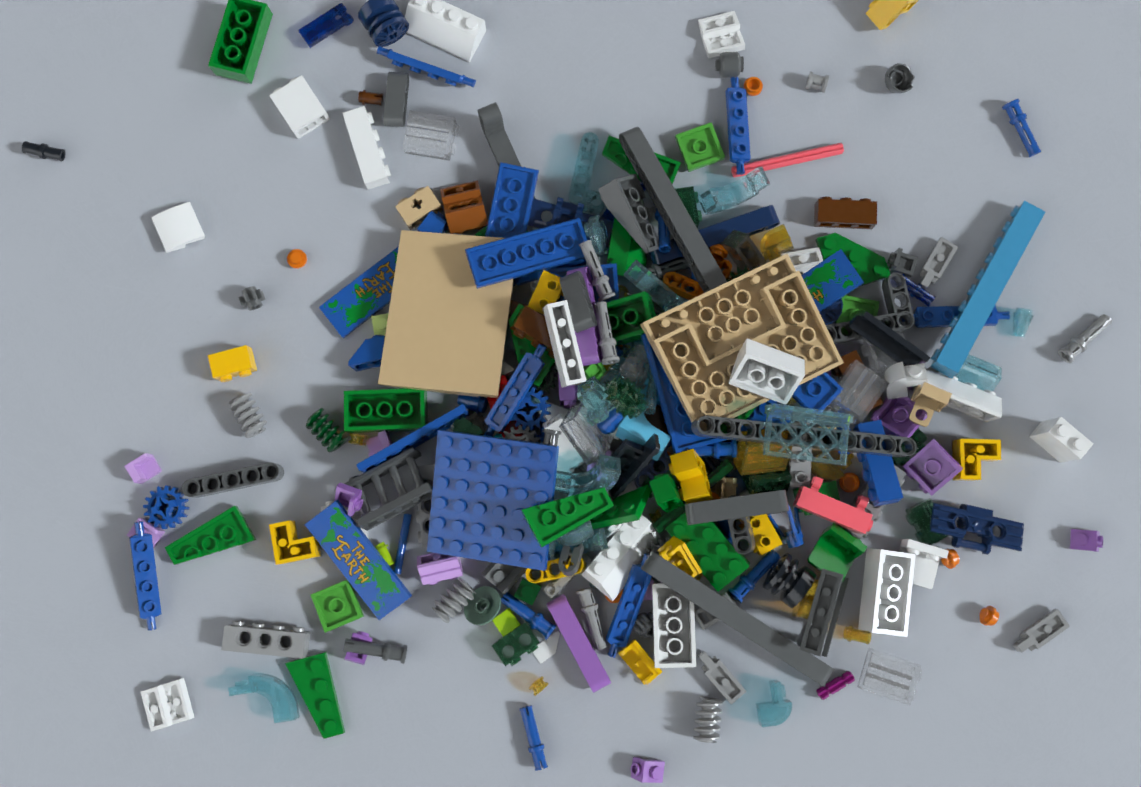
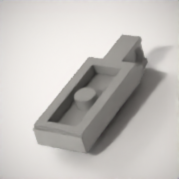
(937, 262)
(554, 588)
(1041, 631)
(721, 678)

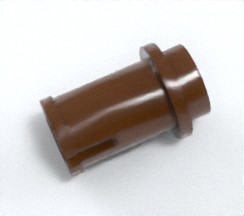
(370, 98)

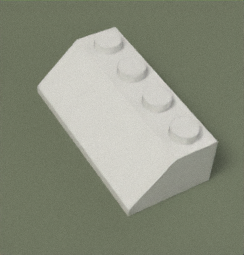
(445, 27)
(967, 397)
(612, 565)
(886, 592)
(673, 628)

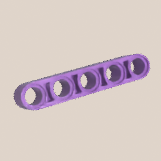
(588, 339)
(578, 643)

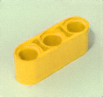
(547, 575)

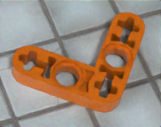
(685, 281)

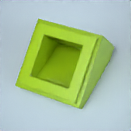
(506, 622)

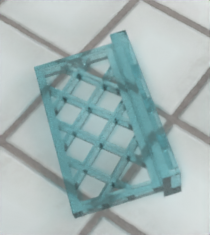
(804, 416)

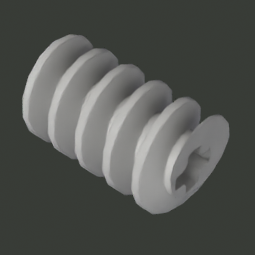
(247, 415)
(454, 600)
(708, 720)

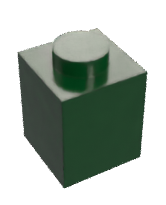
(527, 591)

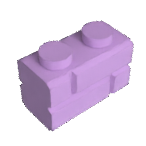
(438, 567)

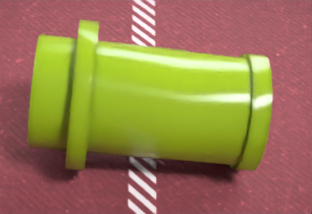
(382, 549)

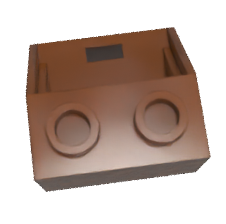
(467, 217)

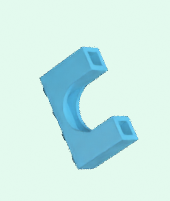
(640, 430)

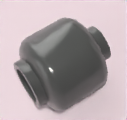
(729, 64)

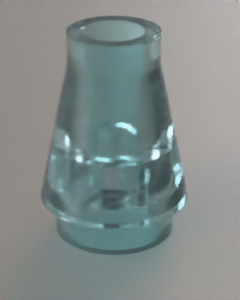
(1021, 321)

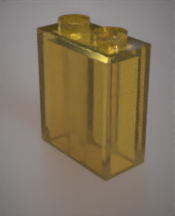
(751, 458)

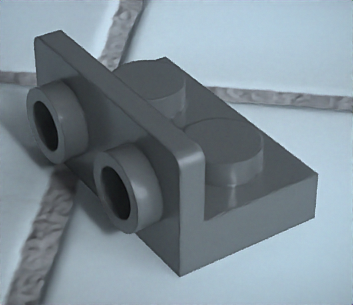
(503, 575)

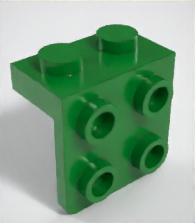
(836, 550)

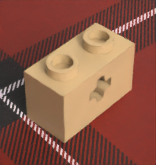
(412, 215)

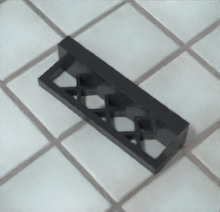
(886, 339)

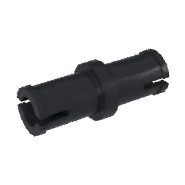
(43, 151)

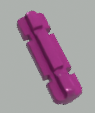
(835, 685)

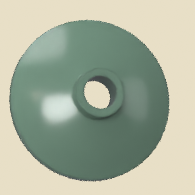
(475, 609)

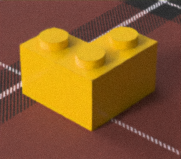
(886, 11)
(970, 454)
(692, 476)
(288, 547)

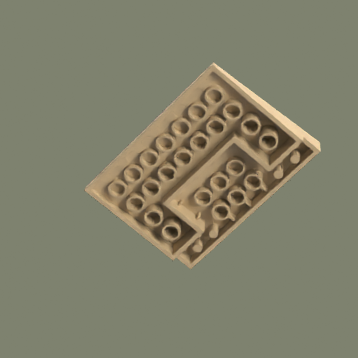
(439, 325)
(704, 335)

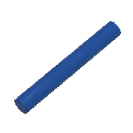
(402, 543)

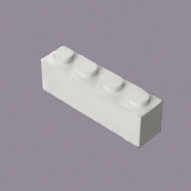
(366, 148)
(564, 343)

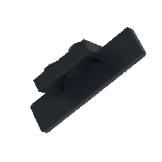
(633, 459)

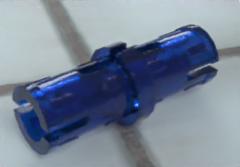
(927, 297)

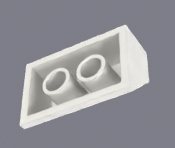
(767, 371)

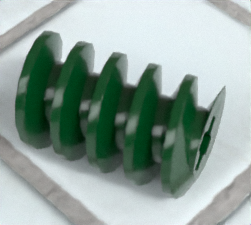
(325, 431)

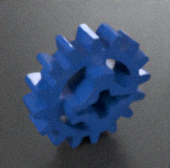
(530, 416)
(170, 514)

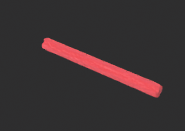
(791, 159)

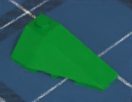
(624, 249)

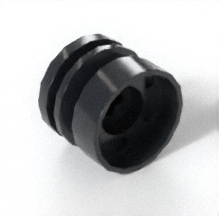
(792, 582)

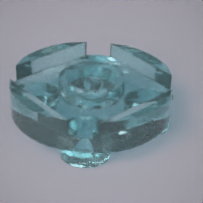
(598, 234)

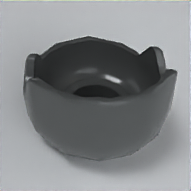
(899, 78)

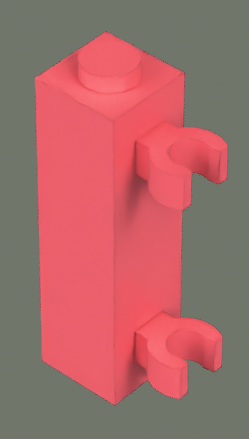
(834, 510)

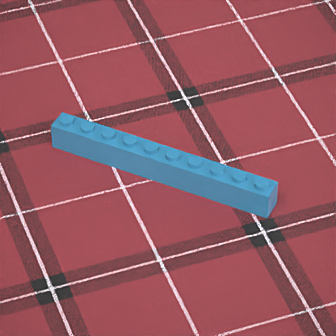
(987, 289)

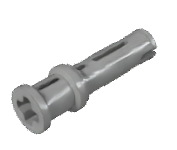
(599, 280)
(607, 342)
(1080, 343)
(590, 608)

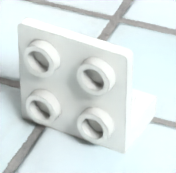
(926, 561)

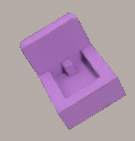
(349, 497)
(1086, 540)
(355, 657)
(647, 770)

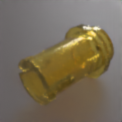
(853, 634)

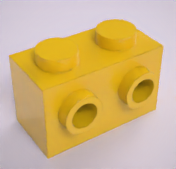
(546, 292)
(232, 363)
(764, 534)

